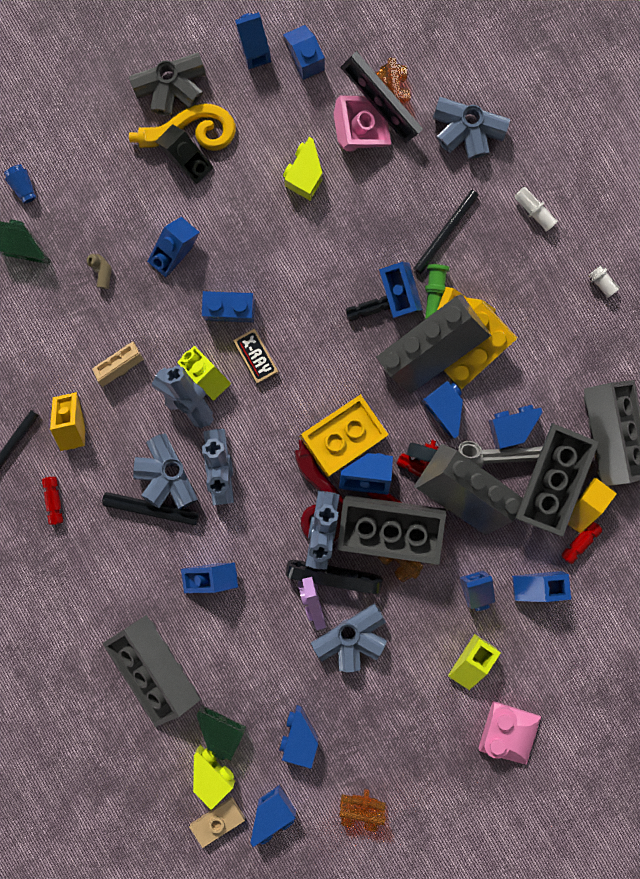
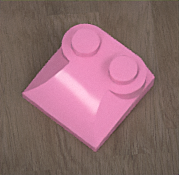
(359, 124)
(509, 733)

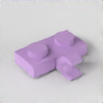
(309, 597)

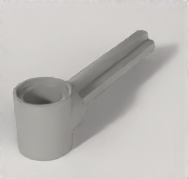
(479, 457)

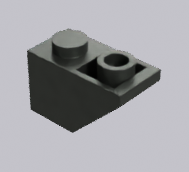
(184, 153)

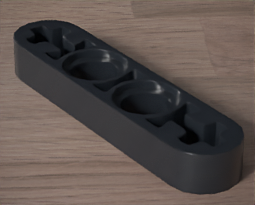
(335, 577)

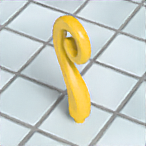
(148, 135)

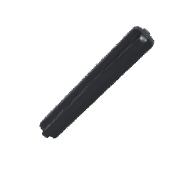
(144, 507)

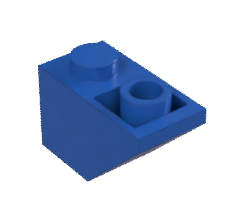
(253, 40)
(173, 245)
(514, 428)
(542, 587)
(301, 740)
(272, 814)

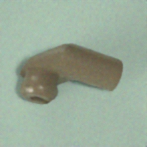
(102, 268)

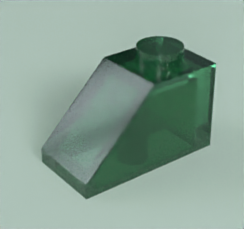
(20, 243)
(220, 733)

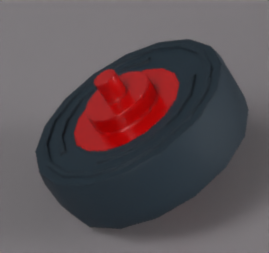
(421, 452)

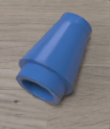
(20, 183)

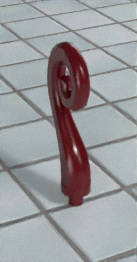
(309, 470)

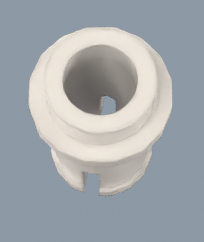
(603, 281)

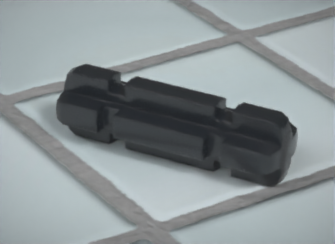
(367, 308)

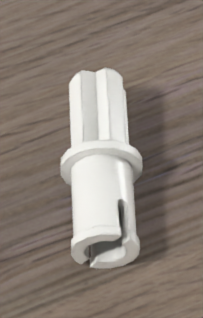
(535, 209)

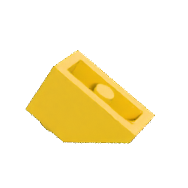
(67, 422)

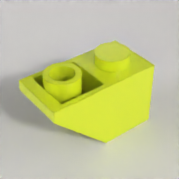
(306, 172)
(204, 372)
(474, 662)
(210, 779)

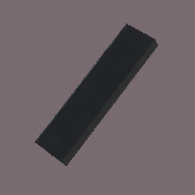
(381, 97)

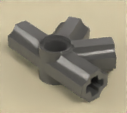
(178, 86)

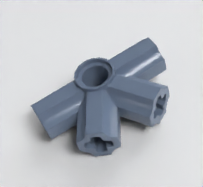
(472, 134)
(183, 394)
(218, 467)
(161, 484)
(322, 530)
(350, 648)

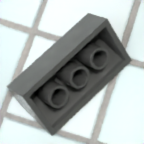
(434, 344)
(616, 426)
(557, 480)
(468, 491)
(391, 529)
(151, 671)

